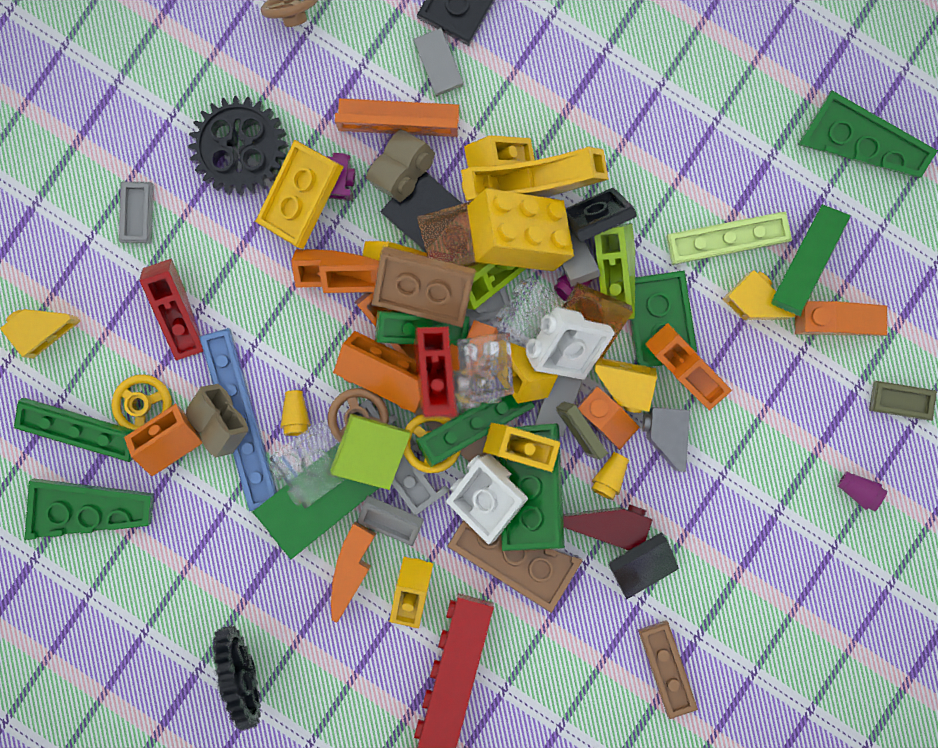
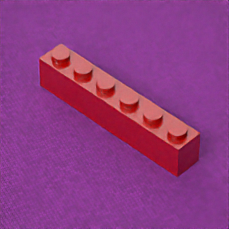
(454, 672)

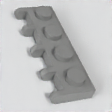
(408, 481)

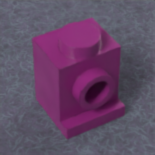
(346, 178)

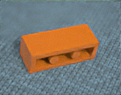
(379, 370)

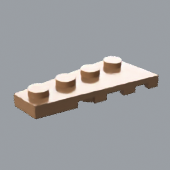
(533, 573)

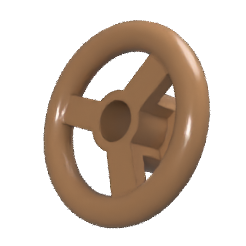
(290, 11)
(351, 396)

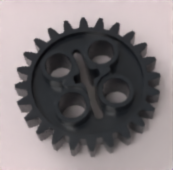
(211, 148)
(236, 678)

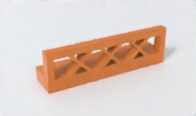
(391, 116)

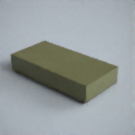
(903, 400)
(581, 430)

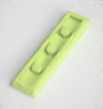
(729, 238)

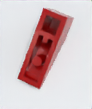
(171, 308)
(434, 372)

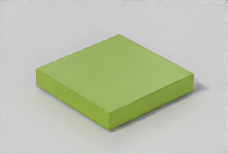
(370, 452)

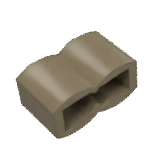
(400, 165)
(216, 419)

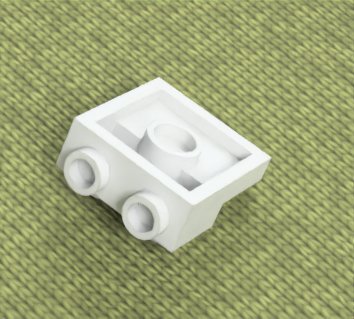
(568, 344)
(486, 497)

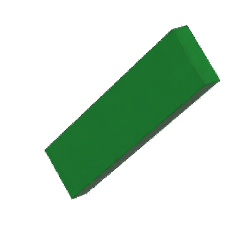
(810, 260)
(468, 428)
(72, 429)

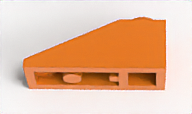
(842, 319)

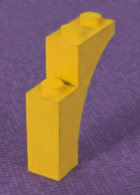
(539, 177)

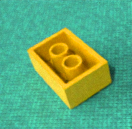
(519, 230)

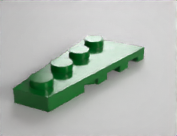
(862, 136)
(71, 508)

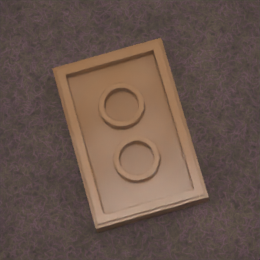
(423, 286)

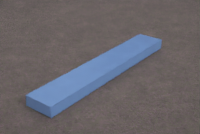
(250, 454)

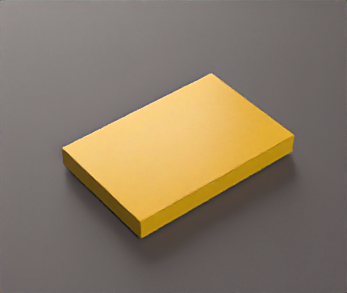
(299, 194)

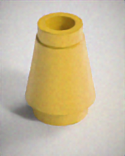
(294, 414)
(610, 477)

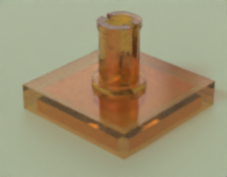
(448, 235)
(599, 308)

